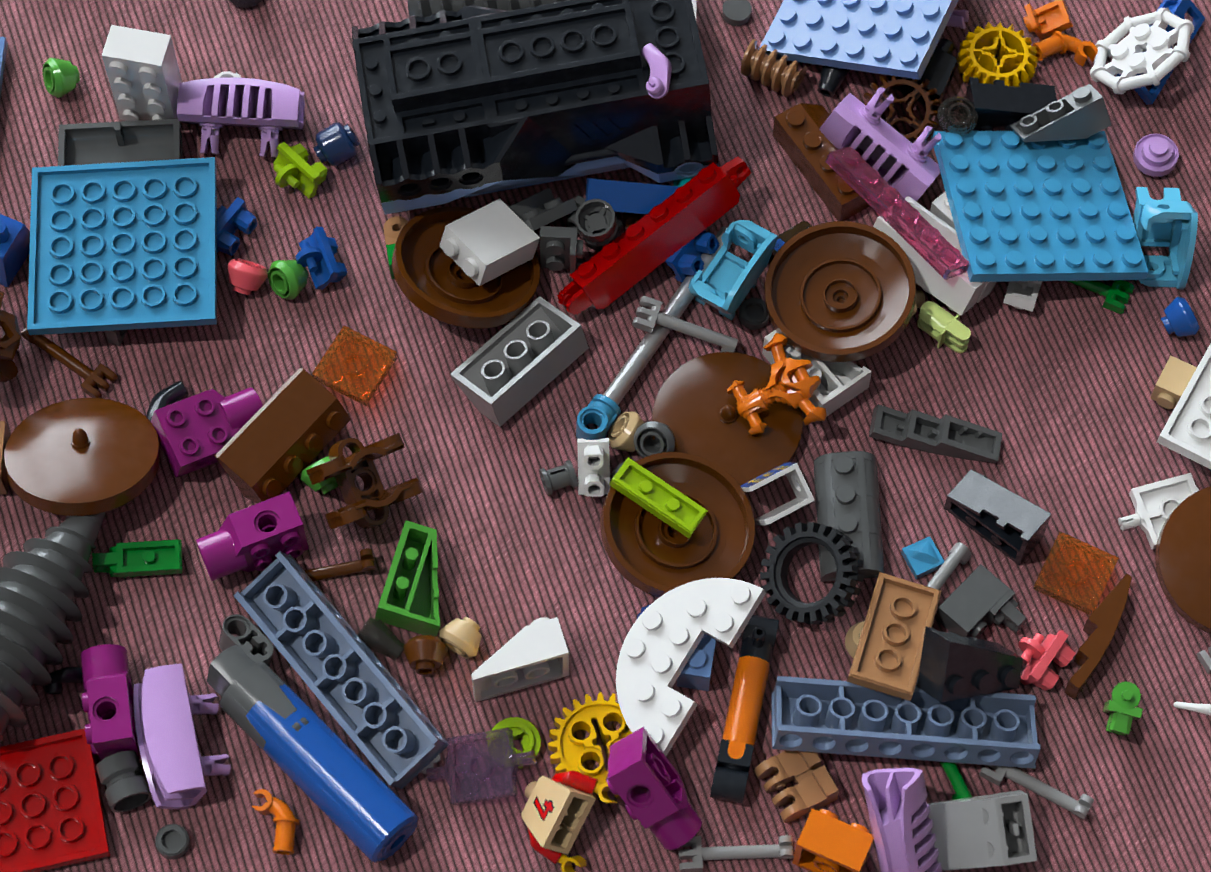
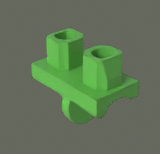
(1122, 708)

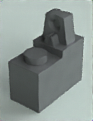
(980, 603)

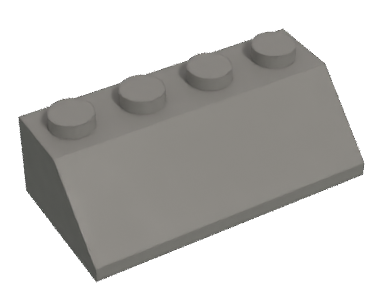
(520, 360)

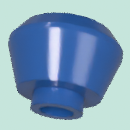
(1180, 318)

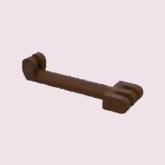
(91, 377)
(365, 564)

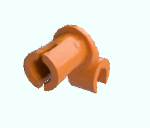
(1062, 43)
(284, 820)

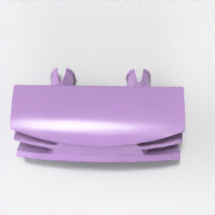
(240, 103)
(881, 146)
(169, 737)
(900, 820)

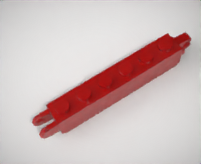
(655, 237)

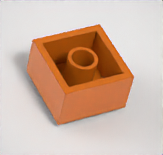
(832, 844)

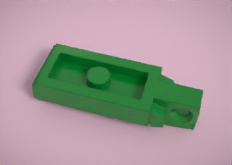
(140, 559)

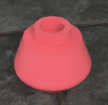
(246, 275)

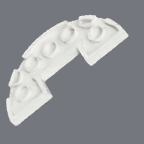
(665, 641)

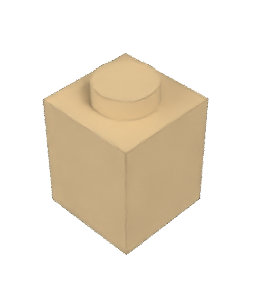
(1172, 382)

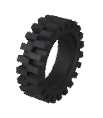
(845, 581)

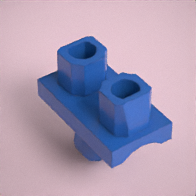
(229, 221)
(318, 255)
(688, 258)

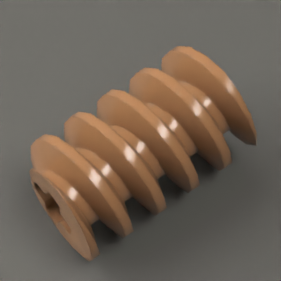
(771, 70)

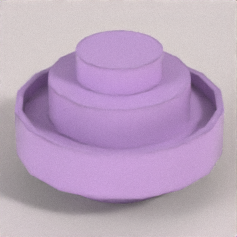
(1155, 155)

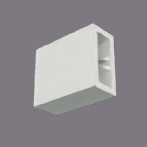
(489, 242)

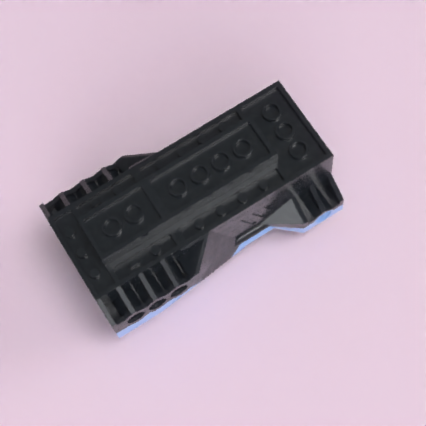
(530, 98)

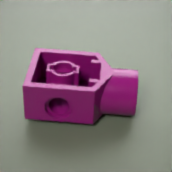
(201, 425)
(254, 537)
(108, 700)
(651, 789)

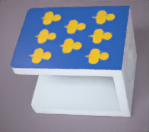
(801, 491)

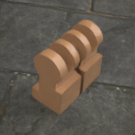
(813, 783)

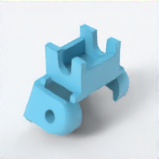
(1170, 225)
(730, 277)

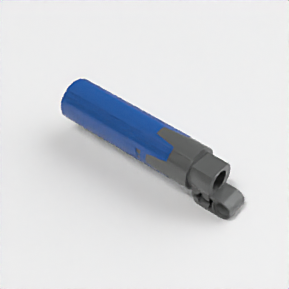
(305, 744)

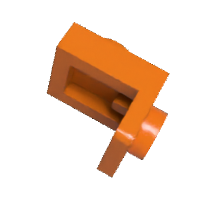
(1047, 19)

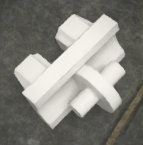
(593, 467)

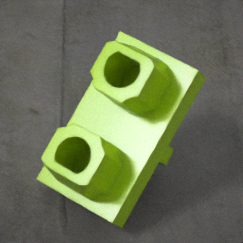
(294, 170)

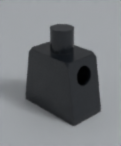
(938, 71)

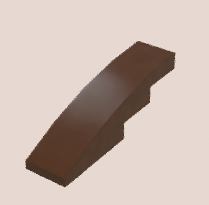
(1101, 628)

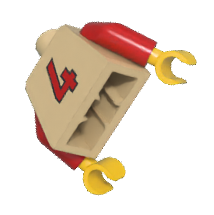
(557, 813)

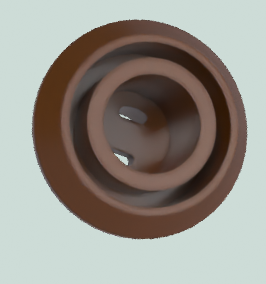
(425, 653)

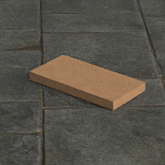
(894, 636)

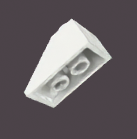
(526, 660)

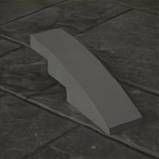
(935, 435)

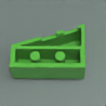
(412, 583)

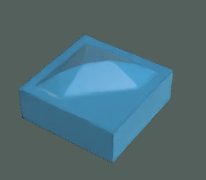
(922, 557)

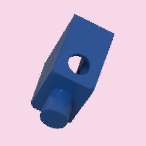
(13, 248)

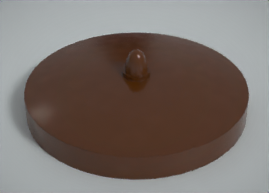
(442, 287)
(840, 291)
(707, 419)
(82, 456)
(659, 556)
(1185, 559)

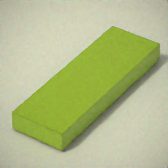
(658, 497)

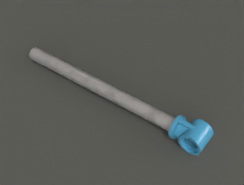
(604, 408)

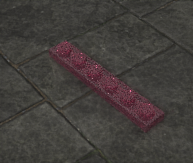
(898, 212)

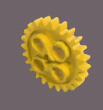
(574, 752)

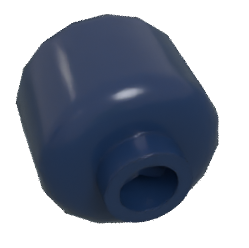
(336, 144)

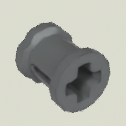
(558, 477)

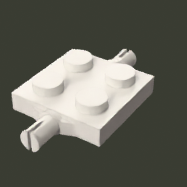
(1155, 503)

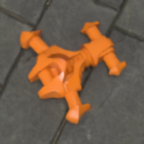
(787, 384)

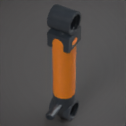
(744, 709)

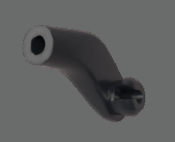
(167, 396)

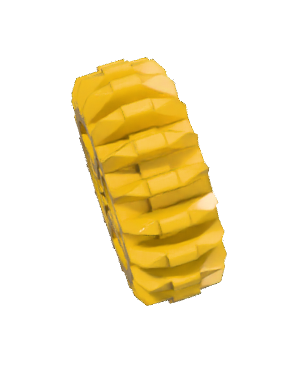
(1013, 51)

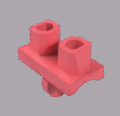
(1041, 656)

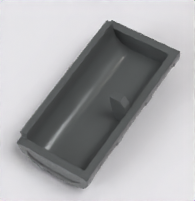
(119, 142)
(851, 503)

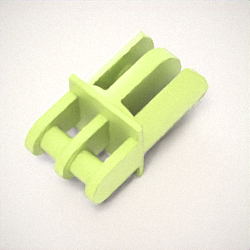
(943, 327)

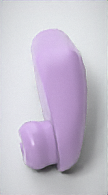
(659, 71)

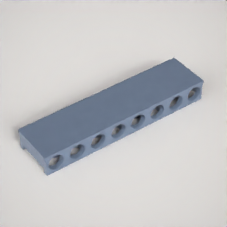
(342, 671)
(866, 722)

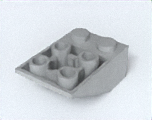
(983, 831)

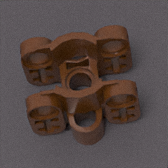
(373, 494)

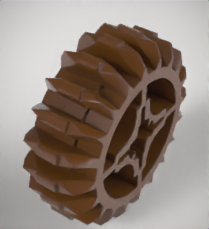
(919, 89)

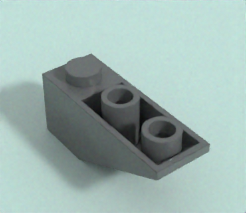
(1069, 118)

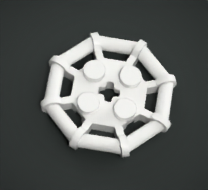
(1128, 54)

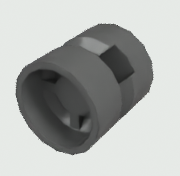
(594, 218)
(123, 781)

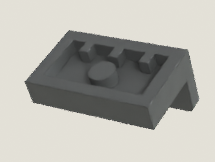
(542, 209)
(560, 248)

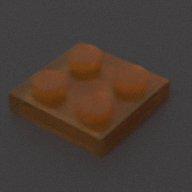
(355, 365)
(1075, 573)

